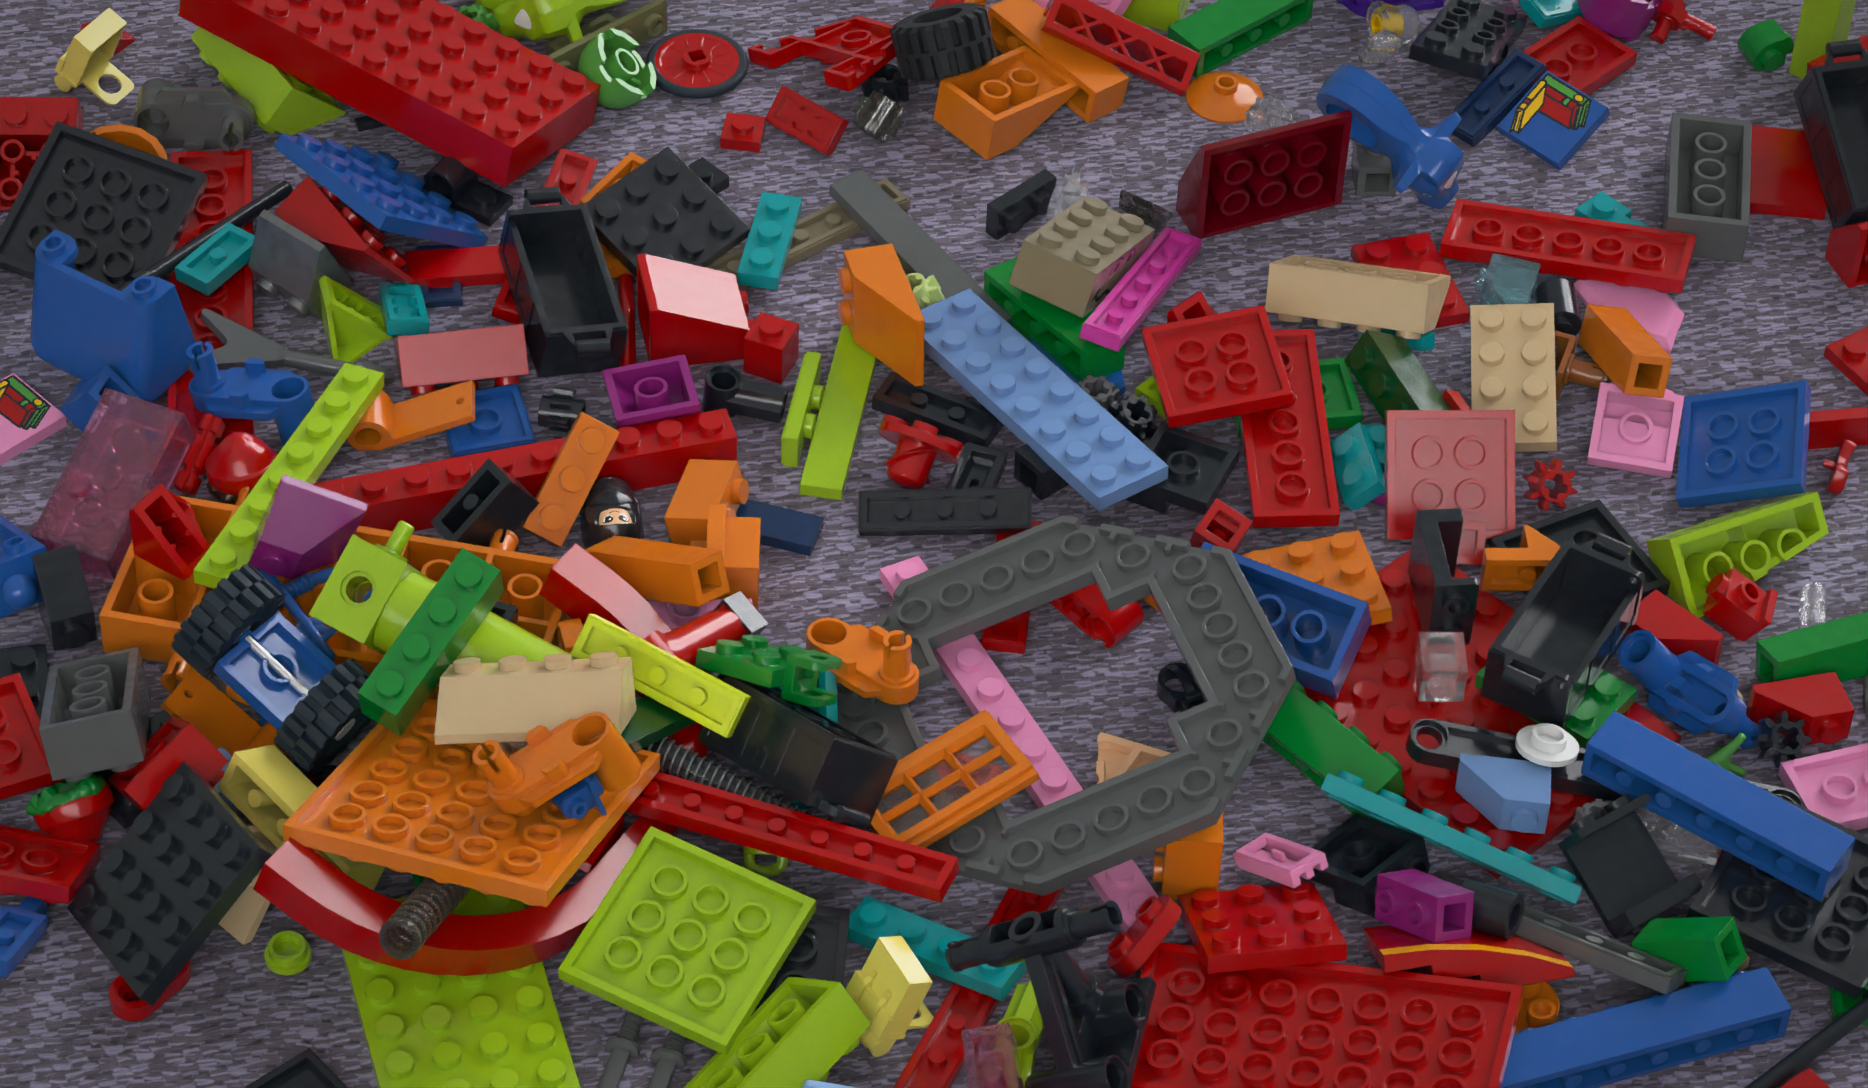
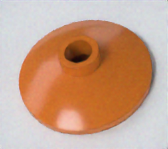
(1222, 96)

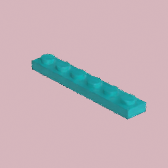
(1468, 845)

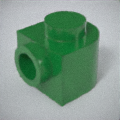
(1765, 45)

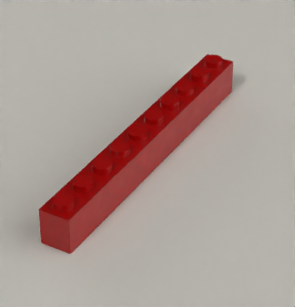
(642, 456)

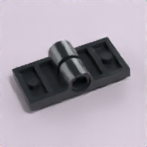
(1469, 37)

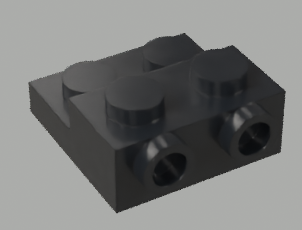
(1195, 470)
(1360, 852)

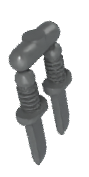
(624, 1047)

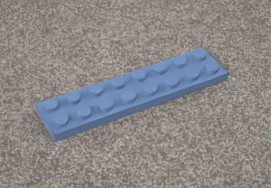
(1038, 401)

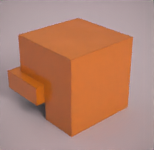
(740, 549)

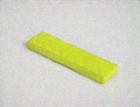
(666, 676)

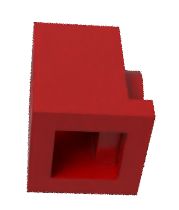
(1221, 527)
(1739, 604)

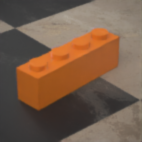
(1100, 82)

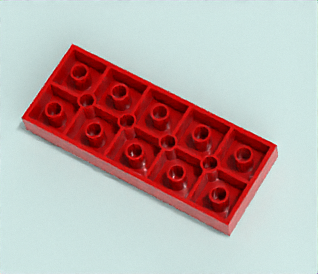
(419, 73)

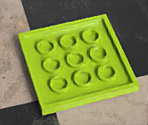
(687, 940)

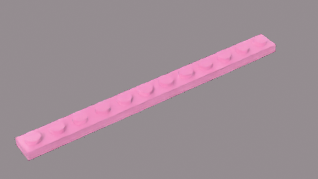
(986, 688)

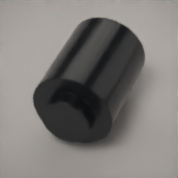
(1566, 308)
(1495, 909)

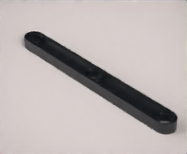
(1465, 739)

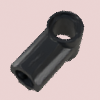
(727, 389)

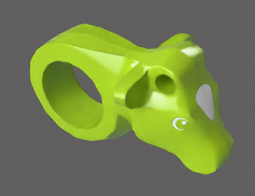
(546, 18)

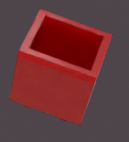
(690, 311)

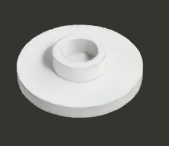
(1547, 745)

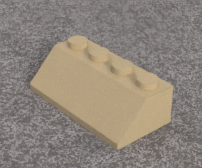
(1356, 295)
(517, 695)

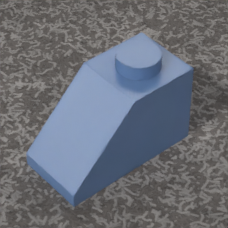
(1506, 791)

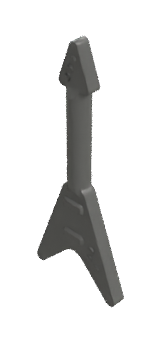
(244, 344)

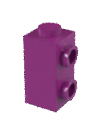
(1424, 905)

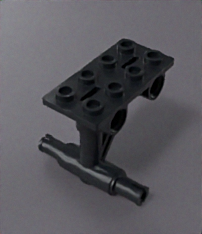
(1089, 1028)

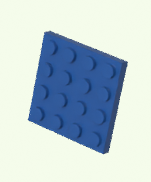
(381, 191)

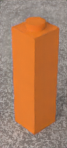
(1625, 351)
(665, 569)

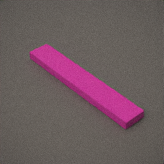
(1141, 289)

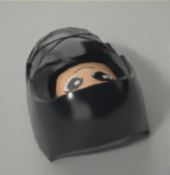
(610, 511)

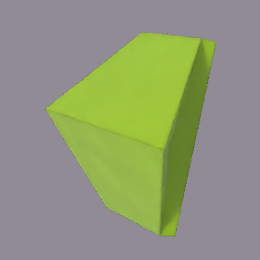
(349, 321)

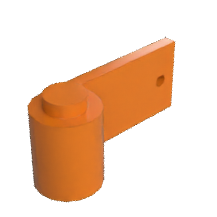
(414, 418)
(217, 716)

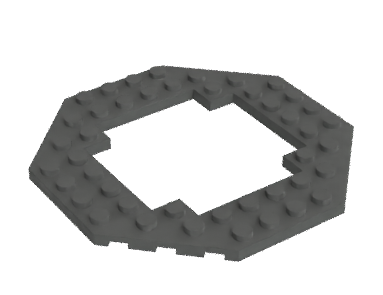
(1214, 627)

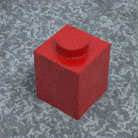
(771, 347)

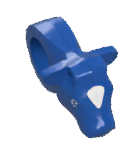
(1382, 124)

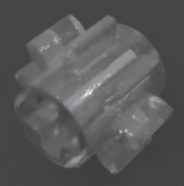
(1268, 114)

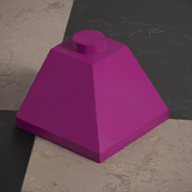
(651, 391)
(304, 528)

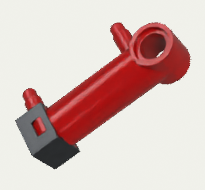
(728, 621)

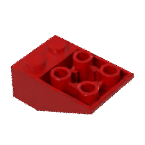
(23, 133)
(342, 231)

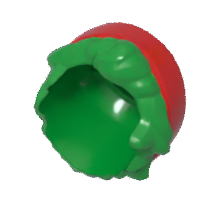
(73, 809)

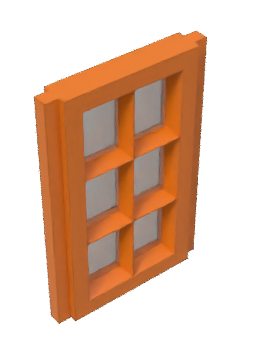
(951, 782)

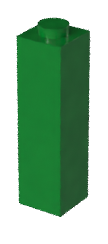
(1816, 650)

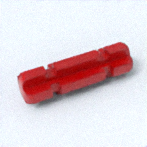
(187, 479)

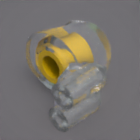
(1388, 30)

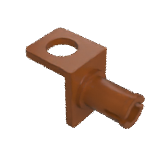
(1574, 369)

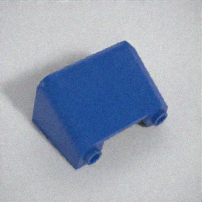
(90, 325)

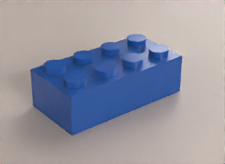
(1312, 622)

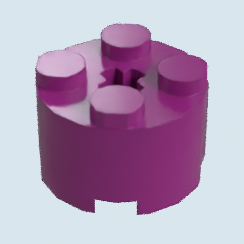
(1620, 17)

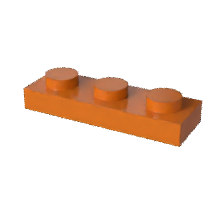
(570, 479)

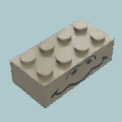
(1080, 255)

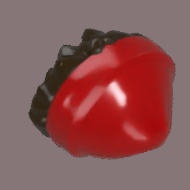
(237, 464)

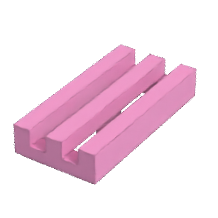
(1282, 860)

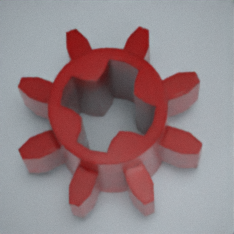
(1545, 495)

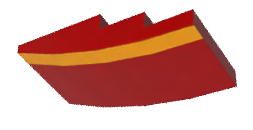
(1479, 956)

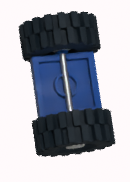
(274, 668)

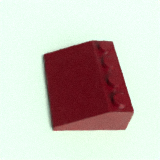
(1265, 176)

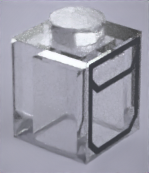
(1441, 666)

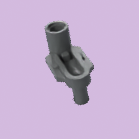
(193, 116)

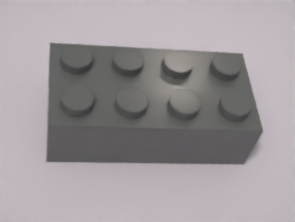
(1708, 183)
(95, 715)

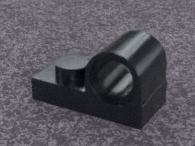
(467, 195)

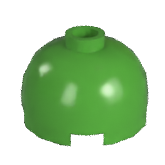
(618, 69)

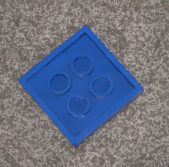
(1744, 444)

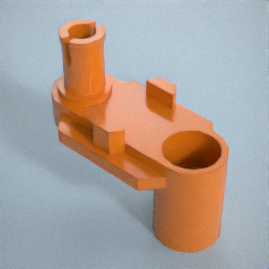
(872, 659)
(558, 761)

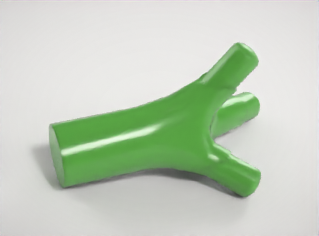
(1722, 755)

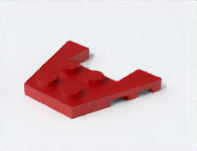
(854, 45)

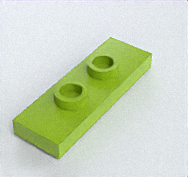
(800, 420)

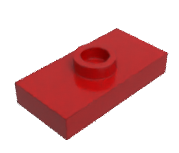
(806, 120)

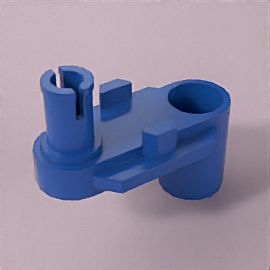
(248, 391)
(1687, 688)

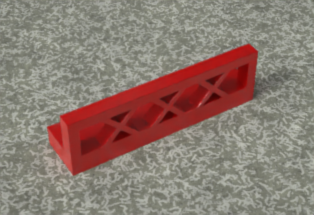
(1125, 37)

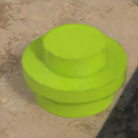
(287, 953)

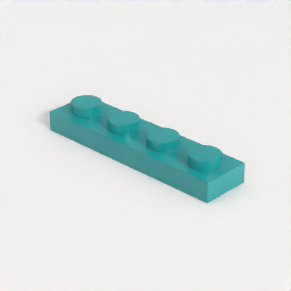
(928, 943)

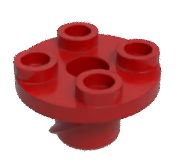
(915, 450)

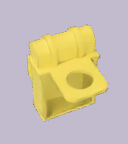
(89, 58)
(890, 994)

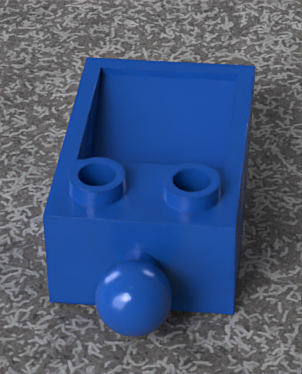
(16, 568)

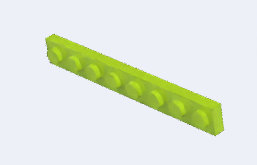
(302, 458)

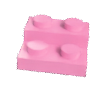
(1635, 431)

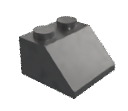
(291, 265)

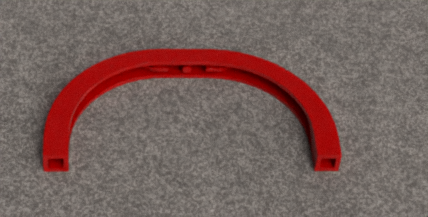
(467, 945)

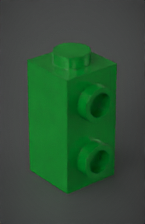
(1703, 945)

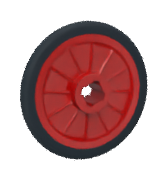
(698, 63)

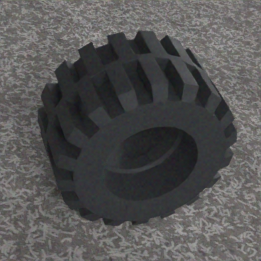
(943, 42)

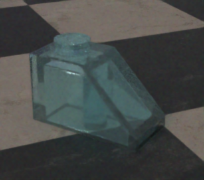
(1508, 281)

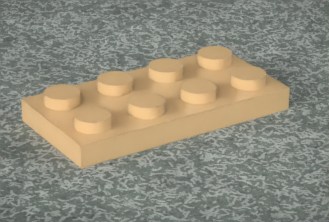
(1516, 369)

